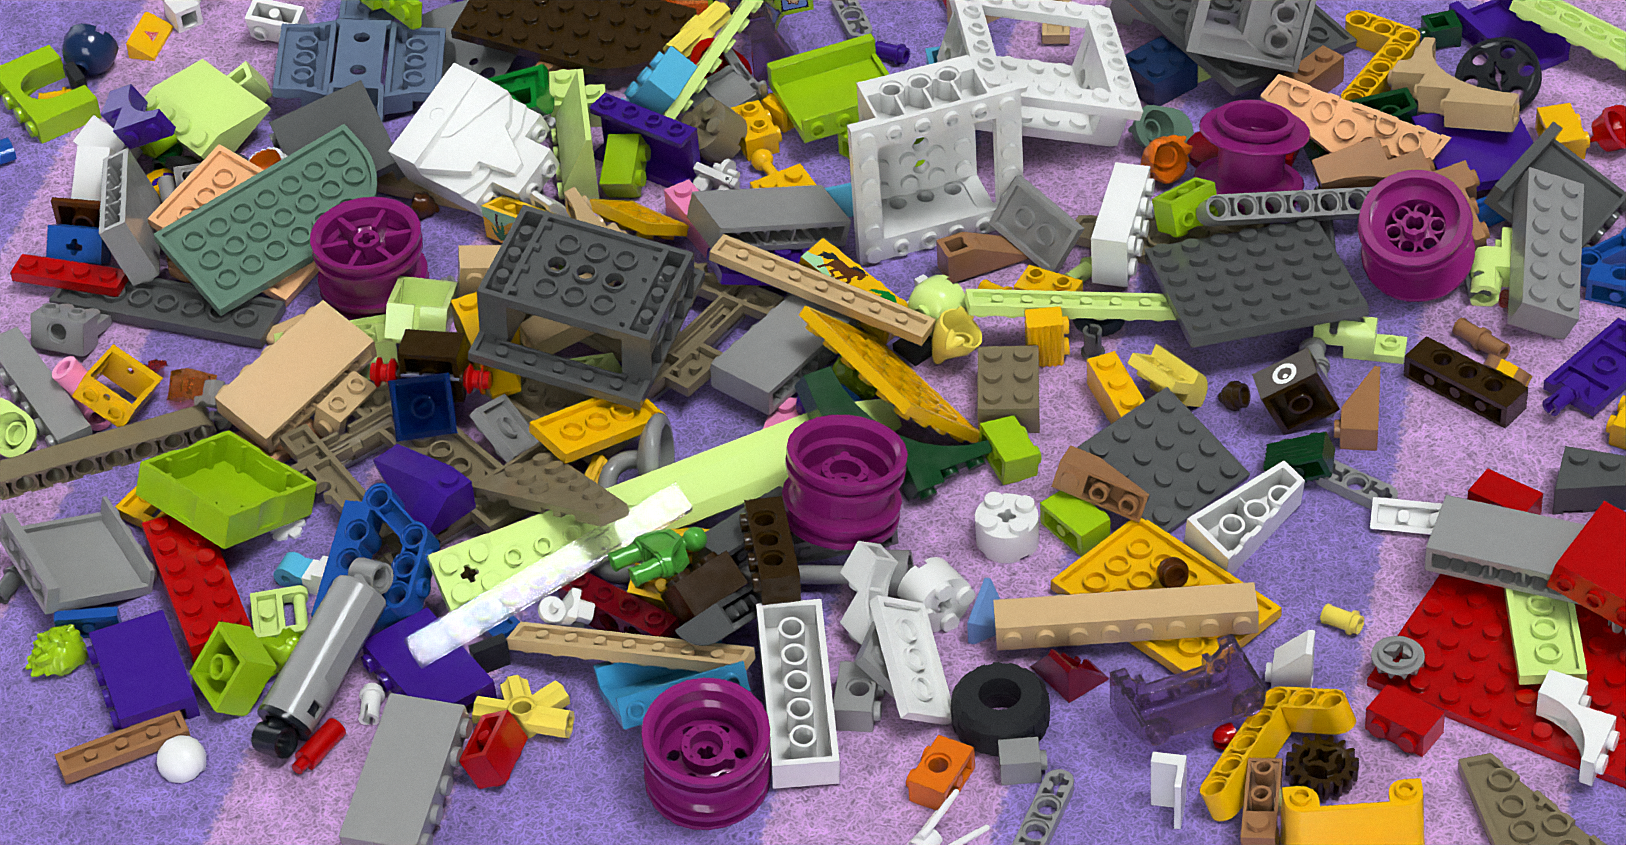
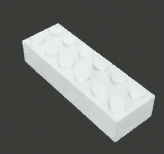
(798, 694)

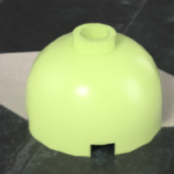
(936, 296)

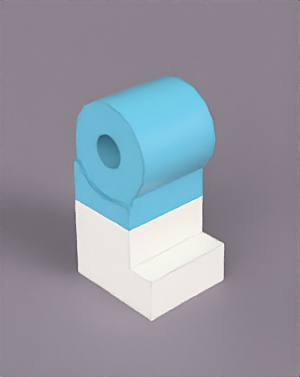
(302, 571)

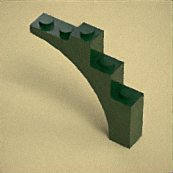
(926, 463)

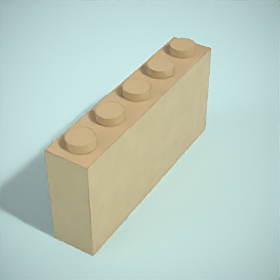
(294, 375)

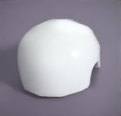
(181, 759)

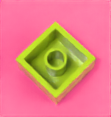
(232, 669)

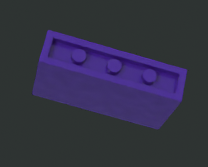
(1496, 20)
(671, 142)
(141, 670)
(449, 679)

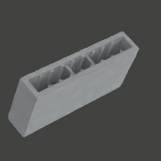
(124, 209)
(770, 216)
(773, 356)
(1498, 545)
(407, 773)

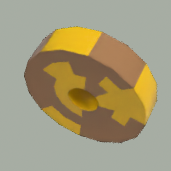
(1508, 369)

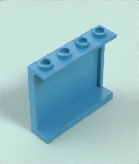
(632, 688)

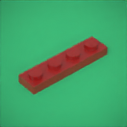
(69, 275)

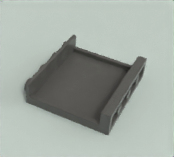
(346, 106)
(1547, 154)

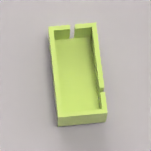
(419, 306)

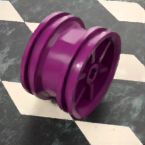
(363, 252)
(843, 481)
(706, 732)

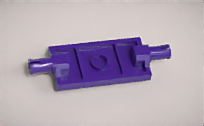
(1591, 375)

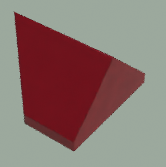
(1068, 675)

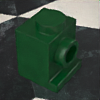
(1442, 26)

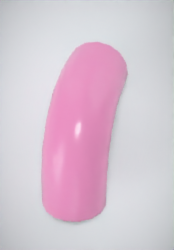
(68, 375)

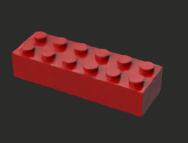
(193, 581)

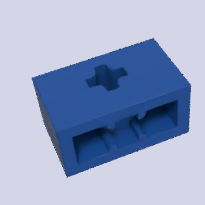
(63, 240)

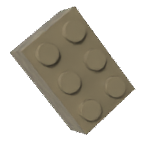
(1009, 385)

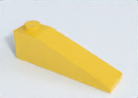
(467, 321)

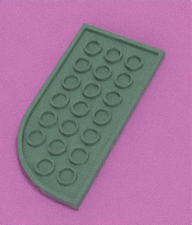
(265, 223)

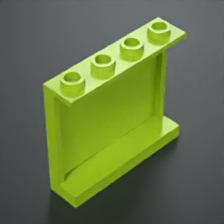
(821, 85)

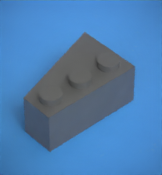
(1589, 479)

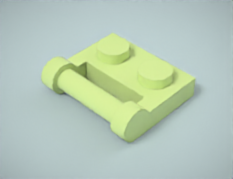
(269, 610)

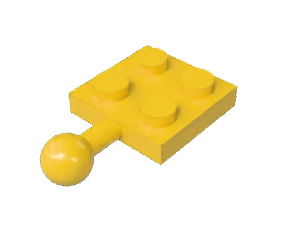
(793, 176)

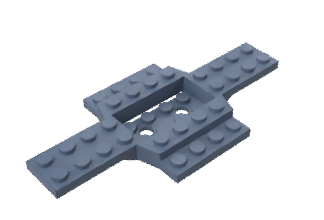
(309, 53)

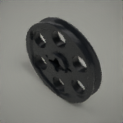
(1508, 68)

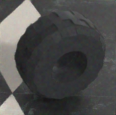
(998, 687)

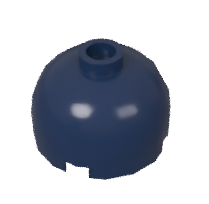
(89, 49)

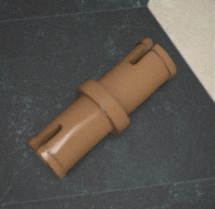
(1480, 338)

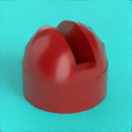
(1223, 735)

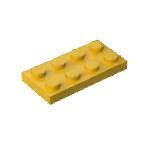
(590, 427)

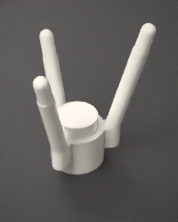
(930, 836)

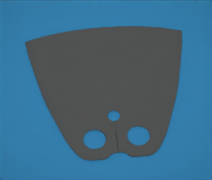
(461, 51)

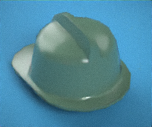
(1160, 122)

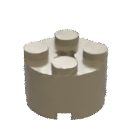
(717, 129)

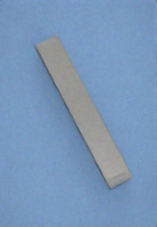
(1283, 206)

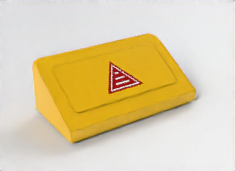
(148, 37)

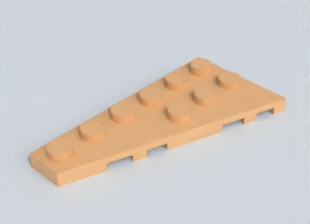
(1341, 123)

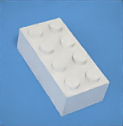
(1122, 225)

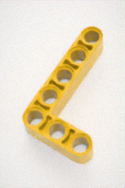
(1390, 43)
(1264, 735)

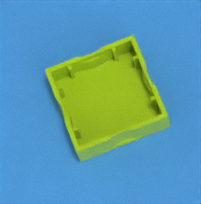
(226, 489)

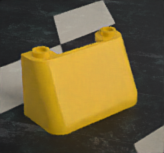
(1375, 823)

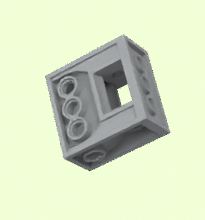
(1260, 34)

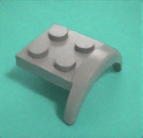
(731, 85)

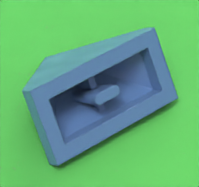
(981, 620)

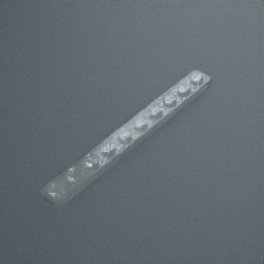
(545, 576)

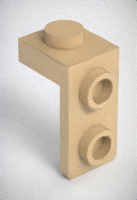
(341, 403)

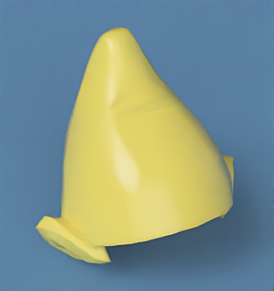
(954, 335)

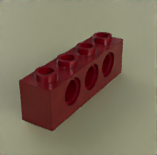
(620, 610)

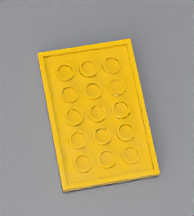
(890, 375)
(1130, 562)

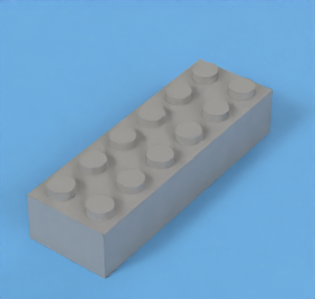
(1546, 254)

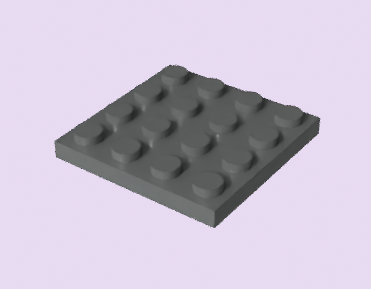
(1169, 457)

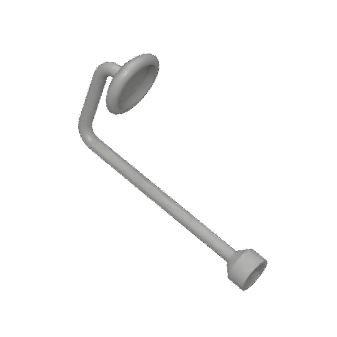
(657, 451)

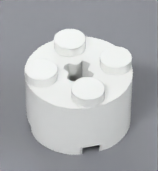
(1007, 527)
(942, 591)

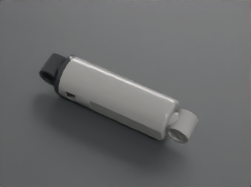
(322, 658)

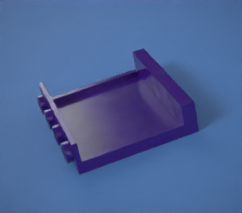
(1484, 150)

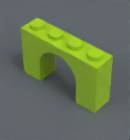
(50, 116)

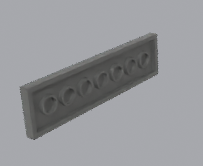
(182, 310)

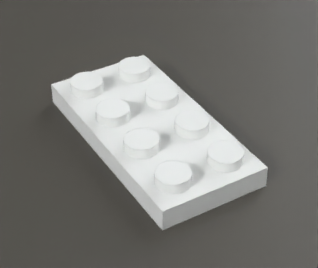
(912, 660)

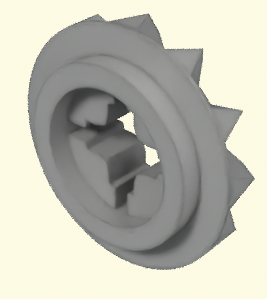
(1389, 648)

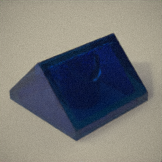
(423, 407)

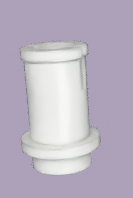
(371, 696)

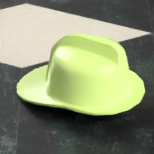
(17, 430)

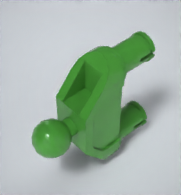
(659, 552)

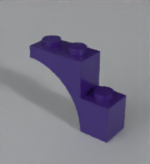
(131, 122)

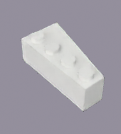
(1245, 518)

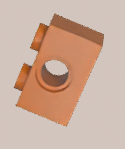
(941, 770)

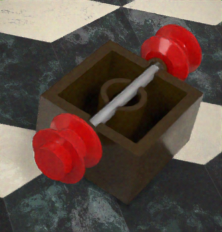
(434, 353)

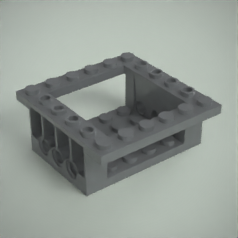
(641, 312)

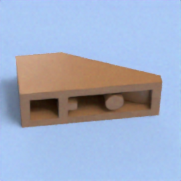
(1360, 415)

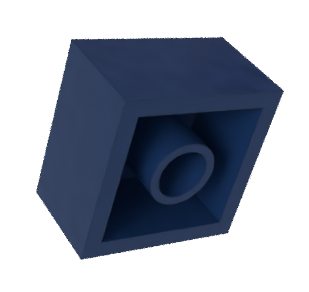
(1161, 71)

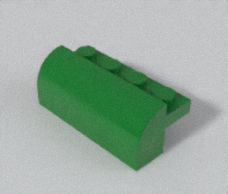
(528, 87)

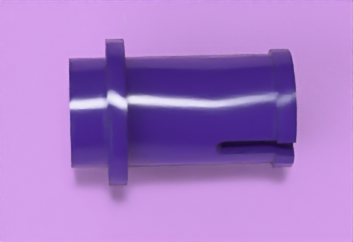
(892, 52)

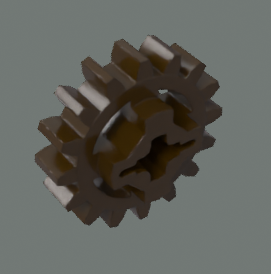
(1322, 766)

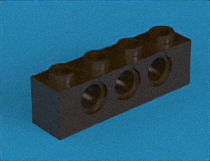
(1465, 382)
(771, 550)

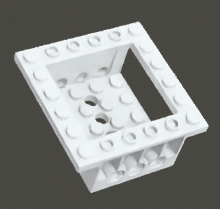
(1057, 100)
(909, 206)

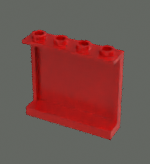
(1595, 566)

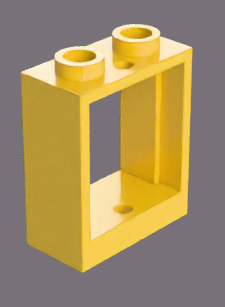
(116, 366)

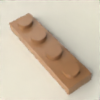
(119, 747)

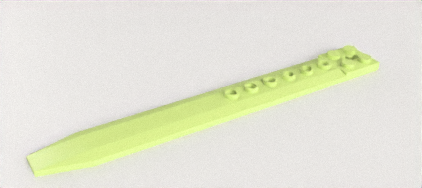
(710, 481)

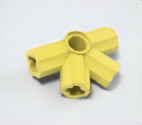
(700, 28)
(533, 712)

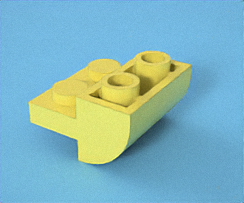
(1167, 370)

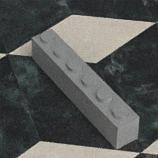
(38, 392)

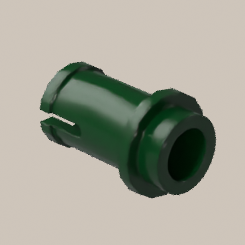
(159, 162)

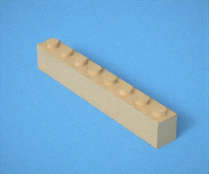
(1126, 616)

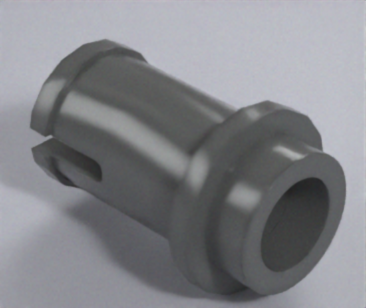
(1092, 342)
(9, 583)

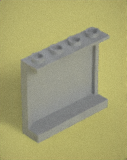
(78, 559)

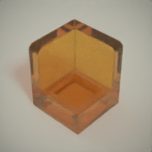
(187, 383)

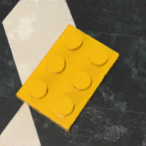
(637, 217)

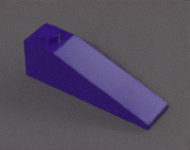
(428, 487)

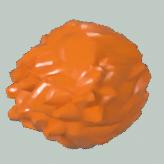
(1167, 158)

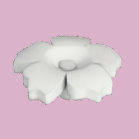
(292, 529)

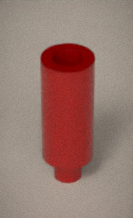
(318, 745)

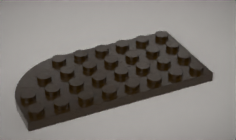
(575, 34)

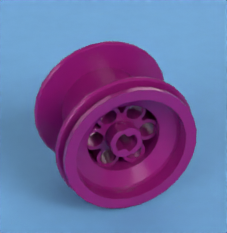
(1252, 148)
(1419, 211)

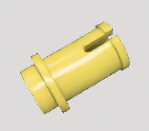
(1349, 621)

